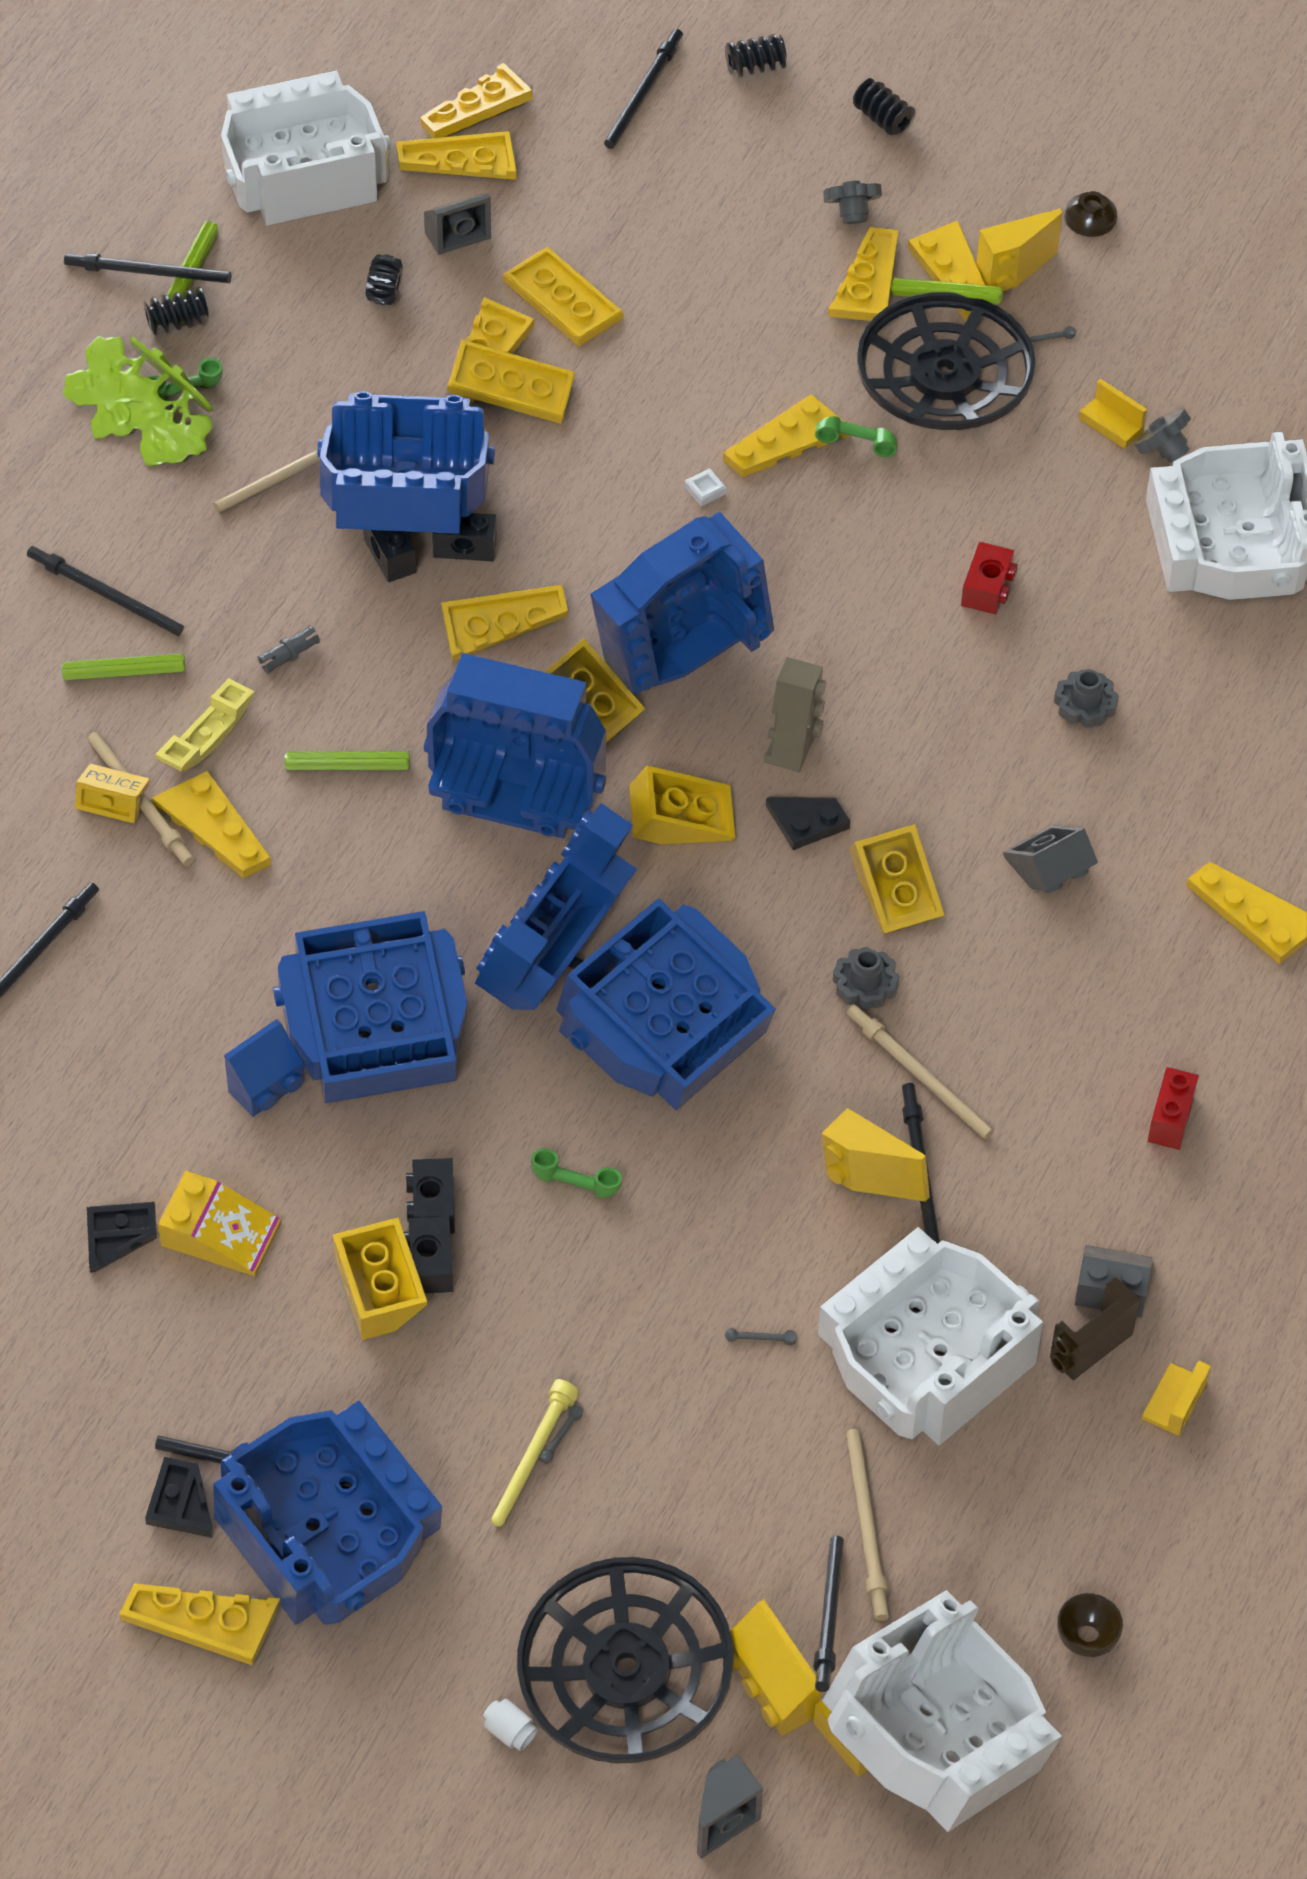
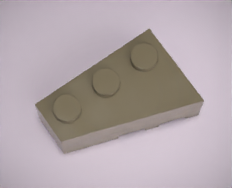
(796, 712)

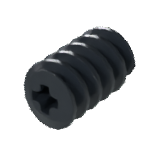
(755, 53)
(883, 106)
(176, 310)

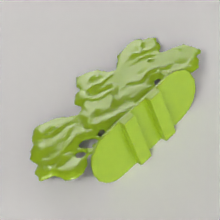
(132, 401)

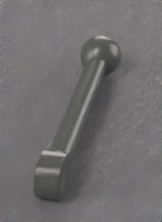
(1069, 333)
(788, 1337)
(575, 1414)

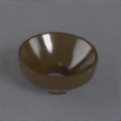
(1087, 220)
(1092, 1611)

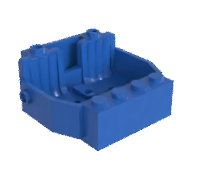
(404, 462)
(683, 604)
(515, 747)
(330, 1005)
(633, 1025)
(295, 1481)

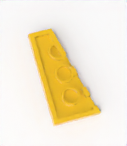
(485, 100)
(946, 257)
(499, 328)
(779, 438)
(495, 618)
(209, 1621)

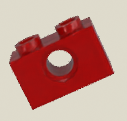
(988, 578)
(1173, 1108)

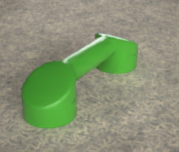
(209, 375)
(884, 441)
(545, 1166)

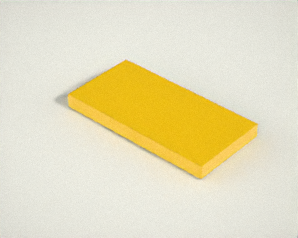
(563, 296)
(511, 381)

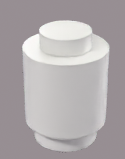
(509, 1724)

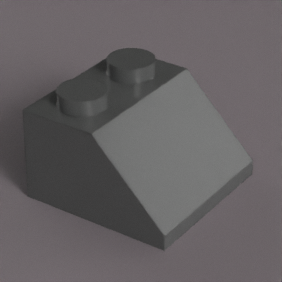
(459, 223)
(1052, 857)
(1103, 1265)
(728, 1804)

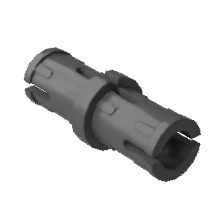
(288, 649)

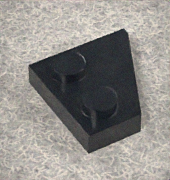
(807, 819)
(118, 1231)
(179, 1499)

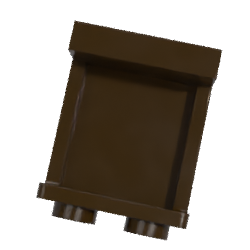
(1080, 1350)

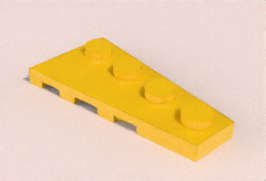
(465, 155)
(868, 278)
(214, 821)
(1259, 915)

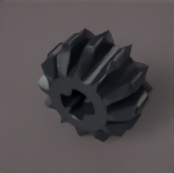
(384, 279)

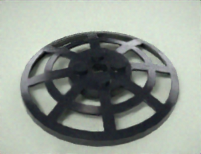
(945, 353)
(623, 1641)

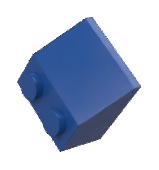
(263, 1069)

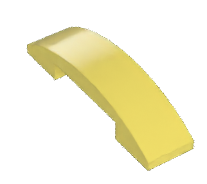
(209, 729)

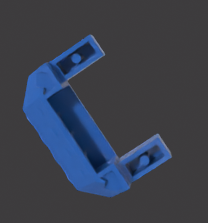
(559, 914)

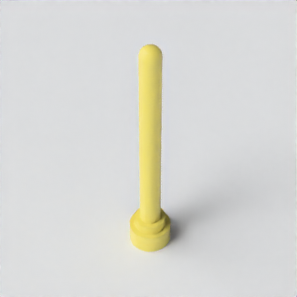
(562, 1395)

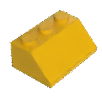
(379, 1277)
(774, 1670)

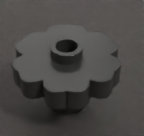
(853, 199)
(1166, 436)
(1086, 698)
(866, 978)

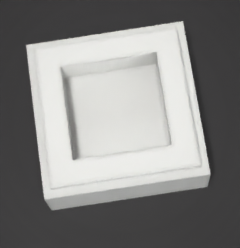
(705, 487)

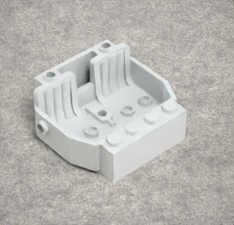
(303, 148)
(1245, 517)
(966, 1312)
(940, 1712)

